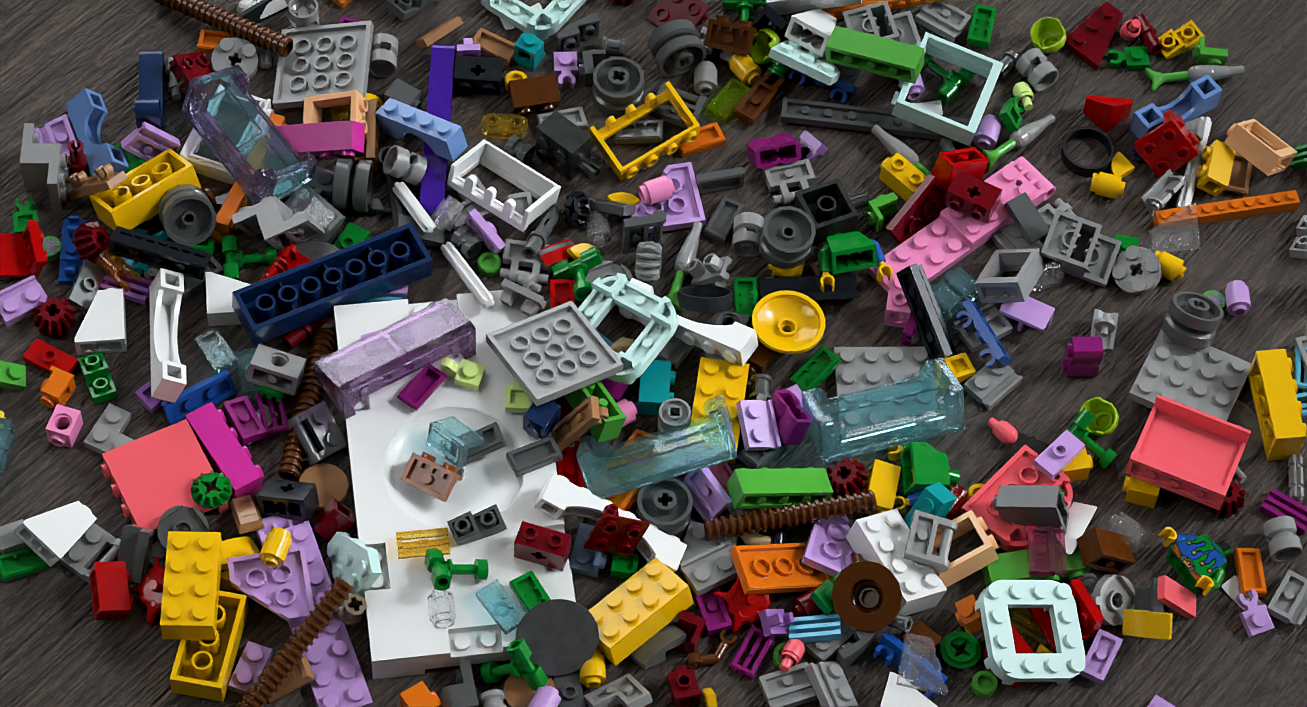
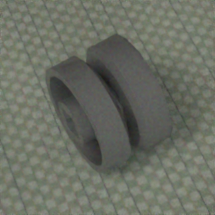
(676, 48)
(617, 85)
(349, 185)
(187, 214)
(786, 237)
(1192, 320)
(666, 506)

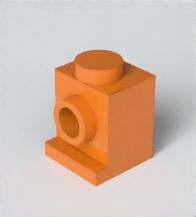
(57, 388)
(967, 616)

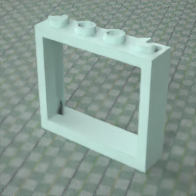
(960, 57)

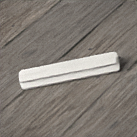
(414, 207)

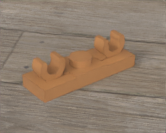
(372, 136)
(102, 180)
(578, 422)

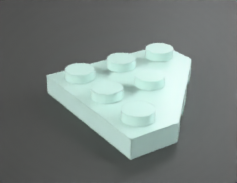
(805, 61)
(353, 562)

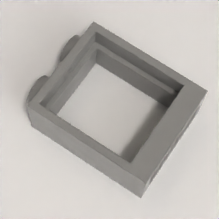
(1017, 289)

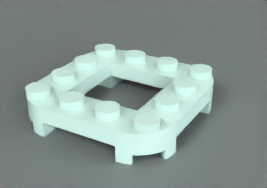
(541, 22)
(656, 310)
(999, 640)

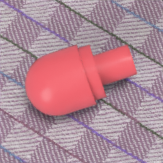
(1130, 30)
(1003, 431)
(791, 654)

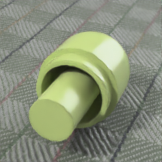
(1024, 94)

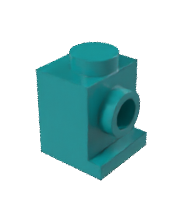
(530, 45)

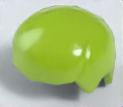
(1048, 35)
(765, 40)
(1105, 414)

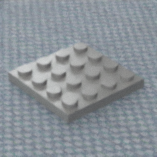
(323, 62)
(554, 353)
(876, 366)
(1193, 377)

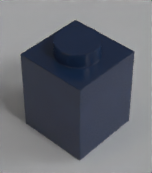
(541, 419)

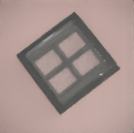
(309, 201)

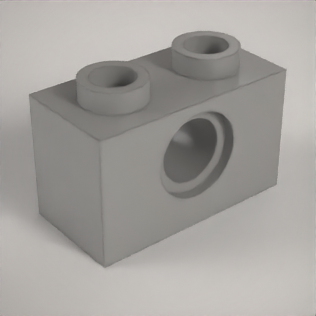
(276, 369)

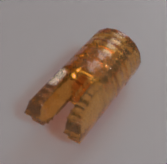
(116, 268)

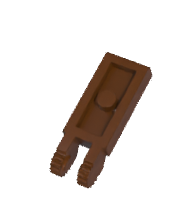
(758, 99)

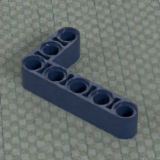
(151, 89)

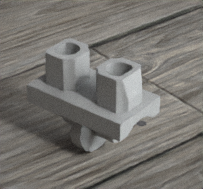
(710, 271)
(532, 300)
(1104, 326)

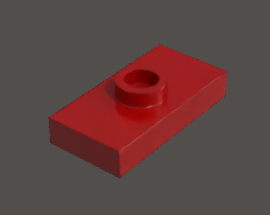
(44, 356)

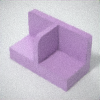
(1031, 313)

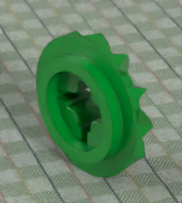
(214, 498)
(957, 640)

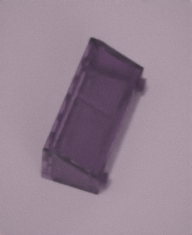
(394, 354)

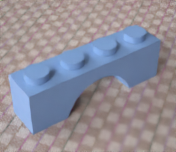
(1194, 101)
(87, 114)
(441, 135)

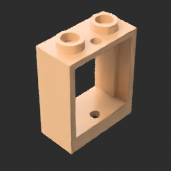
(314, 104)
(1260, 146)
(973, 560)

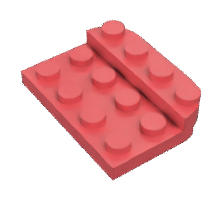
(1016, 471)

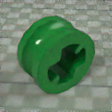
(778, 69)

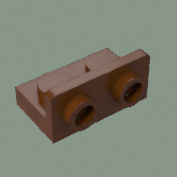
(730, 36)

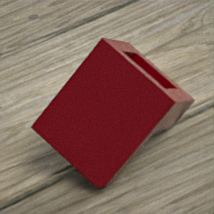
(333, 518)
(694, 628)

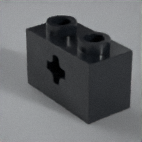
(478, 75)
(288, 499)

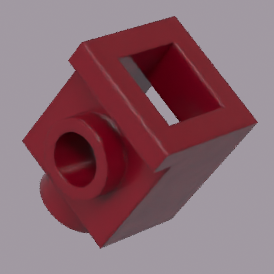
(683, 695)

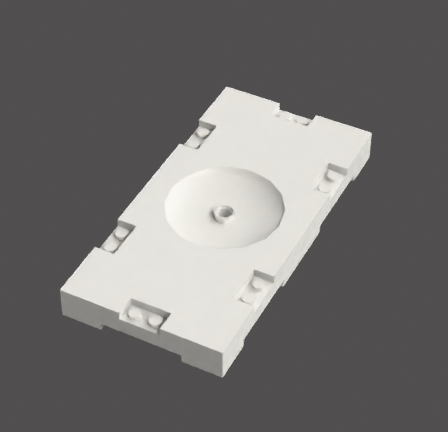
(379, 448)

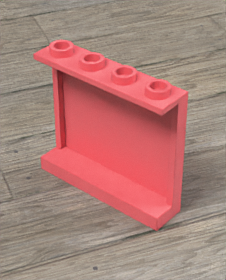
(1188, 452)
(157, 474)

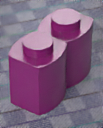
(778, 149)
(1082, 356)
(790, 417)

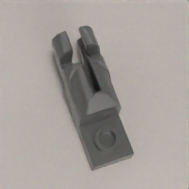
(464, 692)

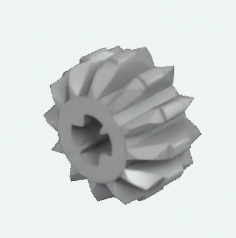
(648, 261)

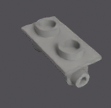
(1162, 191)

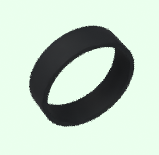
(1091, 133)
(705, 298)

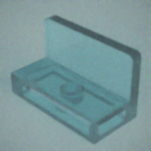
(452, 439)

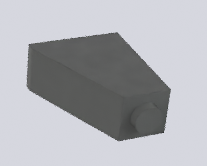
(1032, 505)

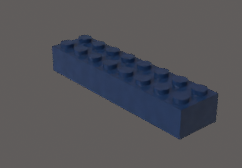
(330, 281)

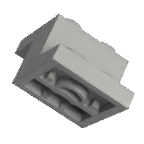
(880, 22)
(44, 167)
(277, 223)
(1080, 248)

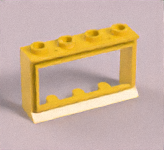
(632, 115)

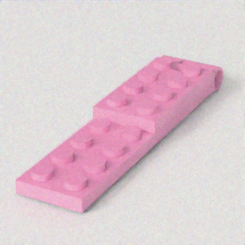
(958, 234)

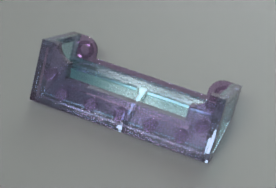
(245, 136)

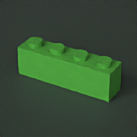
(875, 54)
(610, 427)
(777, 487)
(1015, 567)

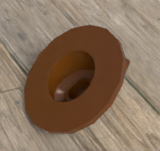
(866, 595)

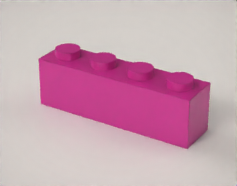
(326, 138)
(224, 451)

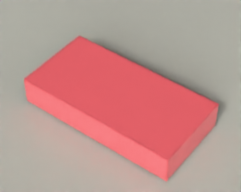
(1176, 597)

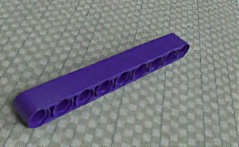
(440, 105)

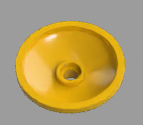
(792, 313)

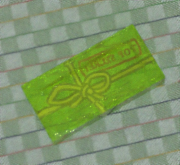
(726, 100)

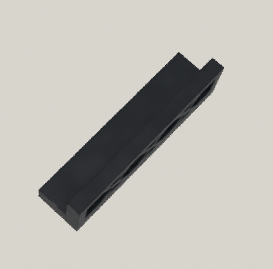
(159, 252)
(810, 285)
(926, 312)

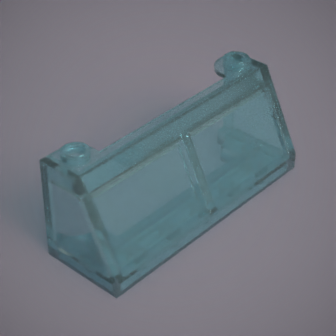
(886, 413)
(660, 454)

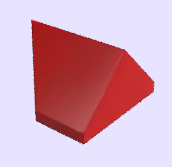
(1107, 111)

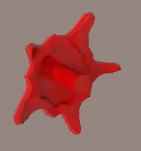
(151, 590)
(742, 606)

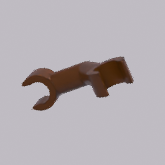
(696, 660)

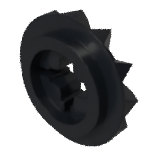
(578, 201)

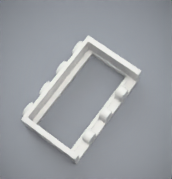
(207, 166)
(509, 169)

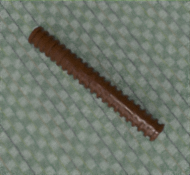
(232, 24)
(308, 397)
(790, 515)
(298, 644)

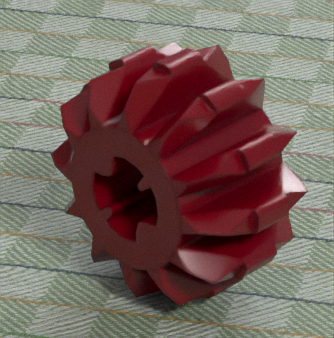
(90, 241)
(53, 316)
(847, 477)
(1232, 502)

